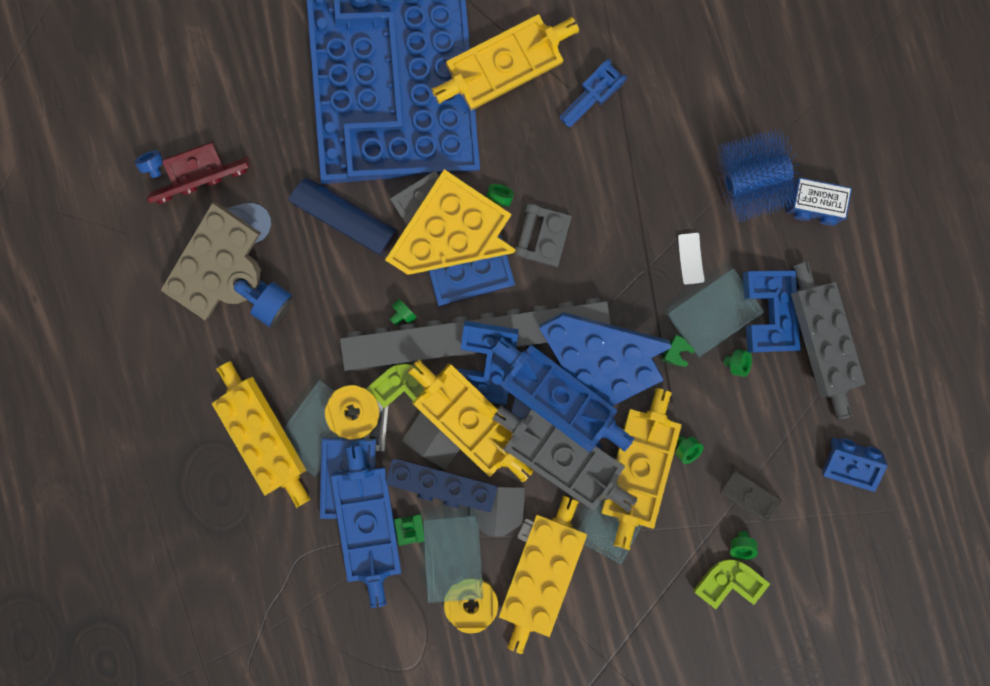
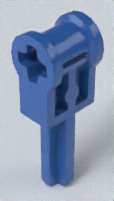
(596, 89)

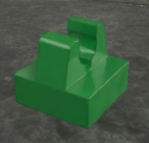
(672, 355)
(409, 529)

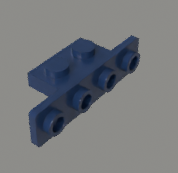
(441, 485)

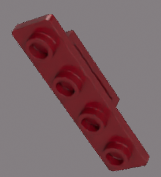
(195, 168)

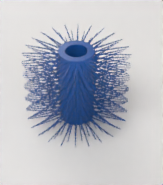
(758, 175)

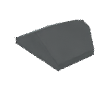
(430, 442)
(505, 513)

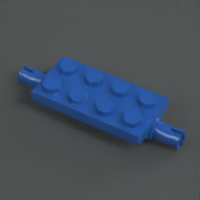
(560, 398)
(366, 525)

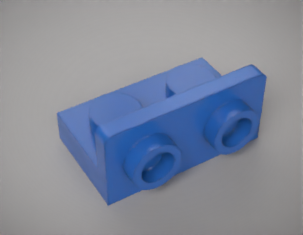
(855, 464)

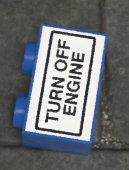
(820, 201)

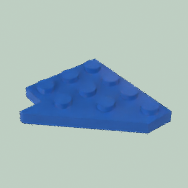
(604, 356)

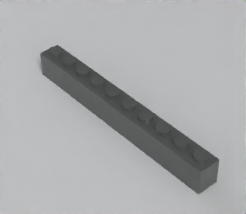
(445, 340)

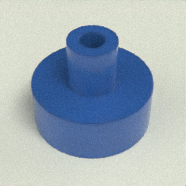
(149, 163)

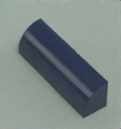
(343, 216)

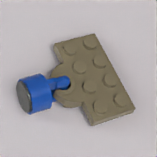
(219, 269)

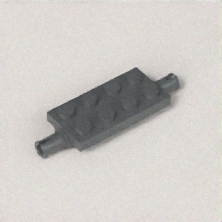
(827, 339)
(562, 461)

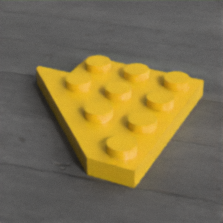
(450, 229)

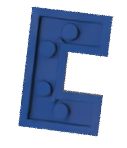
(784, 324)
(483, 339)

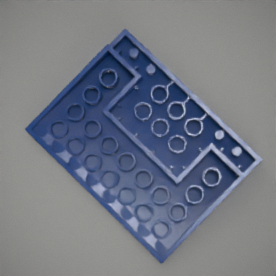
(375, 87)

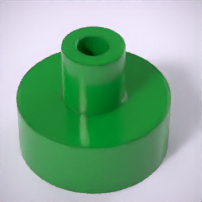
(500, 195)
(402, 313)
(739, 362)
(688, 449)
(743, 546)

